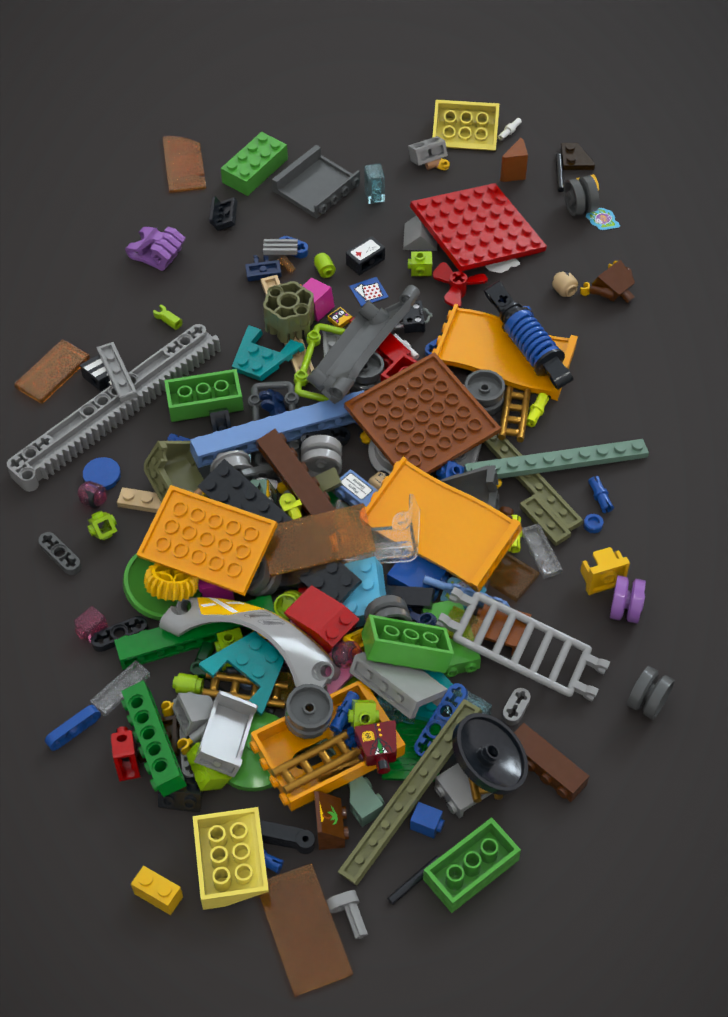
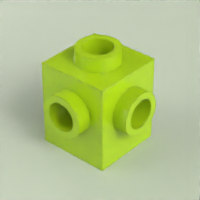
(420, 263)
(108, 527)
(361, 708)

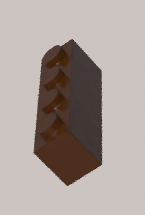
(551, 765)

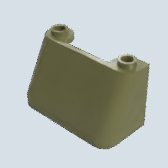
(172, 465)

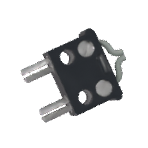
(414, 319)

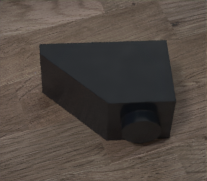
(220, 419)

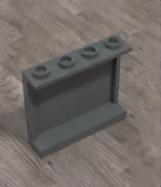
(314, 182)

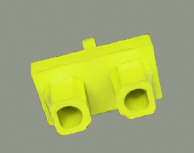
(291, 506)

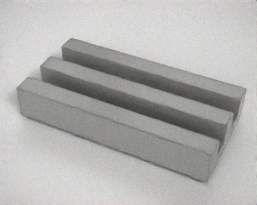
(280, 247)

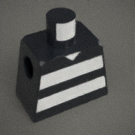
(95, 373)

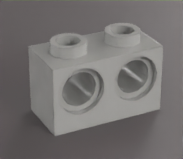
(427, 150)

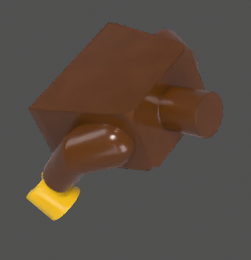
(612, 283)

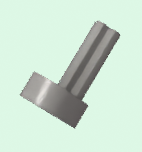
(348, 902)

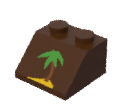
(330, 821)

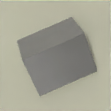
(417, 236)

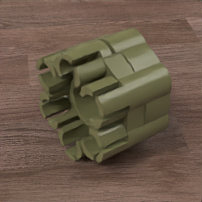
(288, 310)

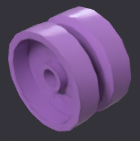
(628, 599)

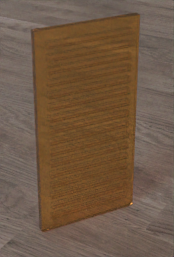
(319, 540)
(304, 930)

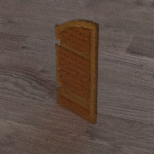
(183, 164)

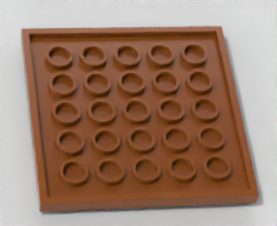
(422, 416)

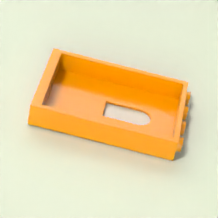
(278, 745)

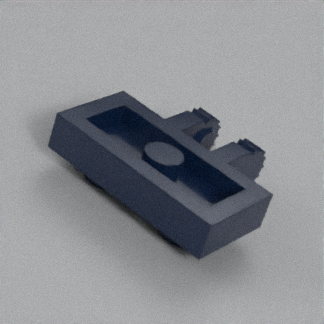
(261, 270)
(272, 402)

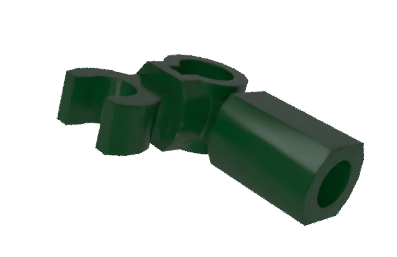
(205, 651)

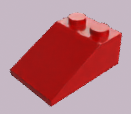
(322, 618)

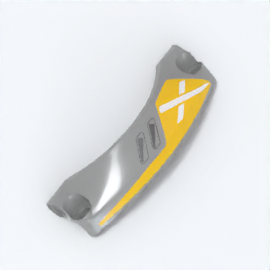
(301, 652)

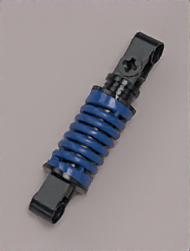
(529, 336)

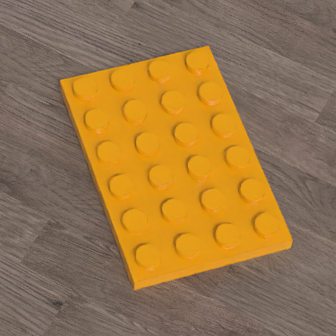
(207, 540)

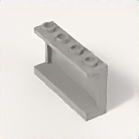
(398, 685)

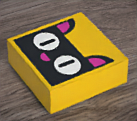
(339, 318)

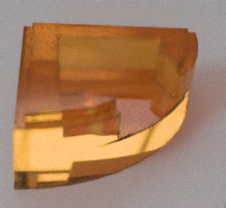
(285, 262)

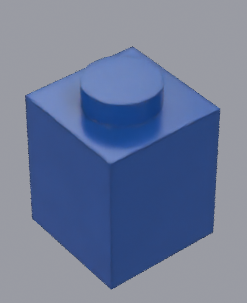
(427, 820)

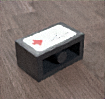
(365, 255)

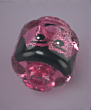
(92, 494)
(344, 653)

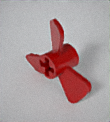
(457, 282)

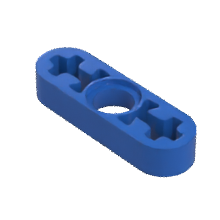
(72, 727)

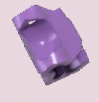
(156, 247)

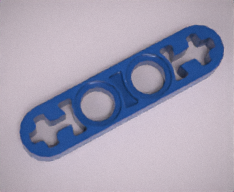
(437, 717)

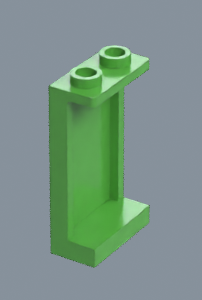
(463, 659)

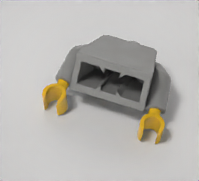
(192, 714)

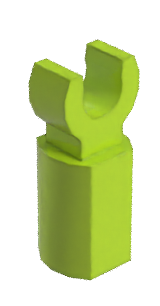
(168, 317)

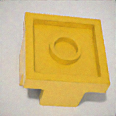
(605, 573)

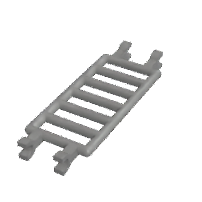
(586, 658)

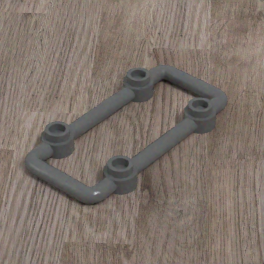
(254, 403)

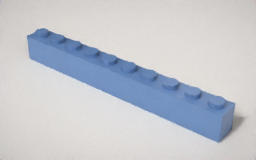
(290, 423)

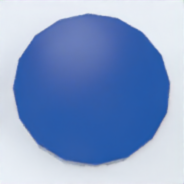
(102, 471)

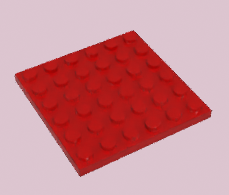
(477, 227)

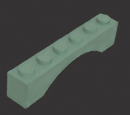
(364, 803)

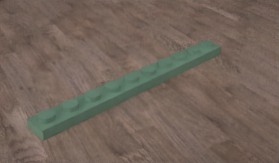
(565, 459)

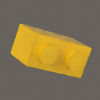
(157, 890)

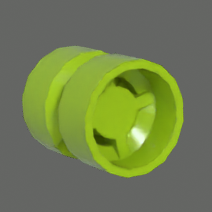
(284, 601)

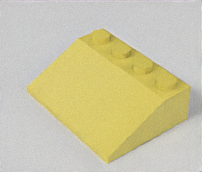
(466, 124)
(229, 857)

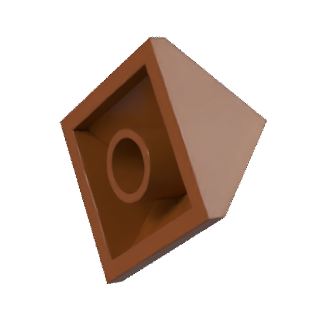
(514, 163)

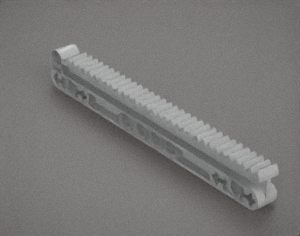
(106, 410)

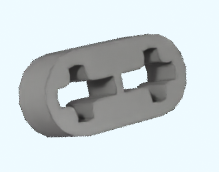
(512, 704)

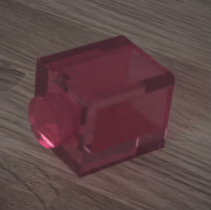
(90, 623)

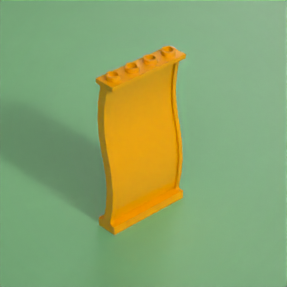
(478, 342)
(454, 527)

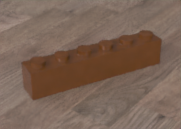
(294, 473)

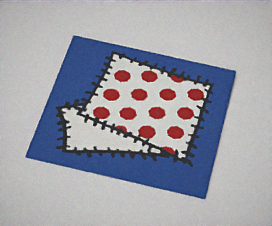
(368, 290)

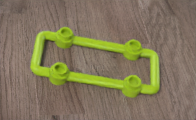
(313, 339)

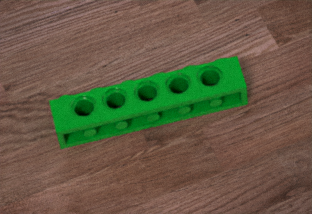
(153, 739)

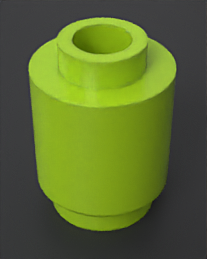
(324, 265)
(188, 683)

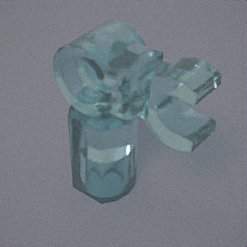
(393, 713)

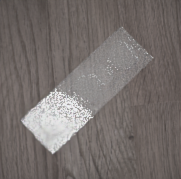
(541, 551)
(111, 695)

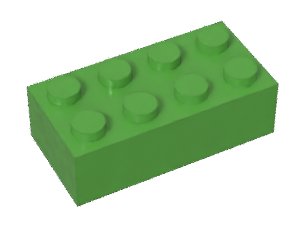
(254, 163)
(198, 394)
(407, 643)
(471, 865)

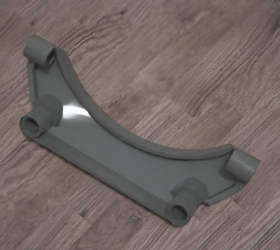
(357, 344)

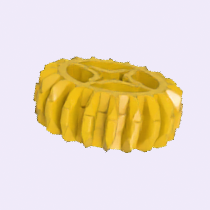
(169, 583)

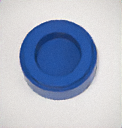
(593, 523)

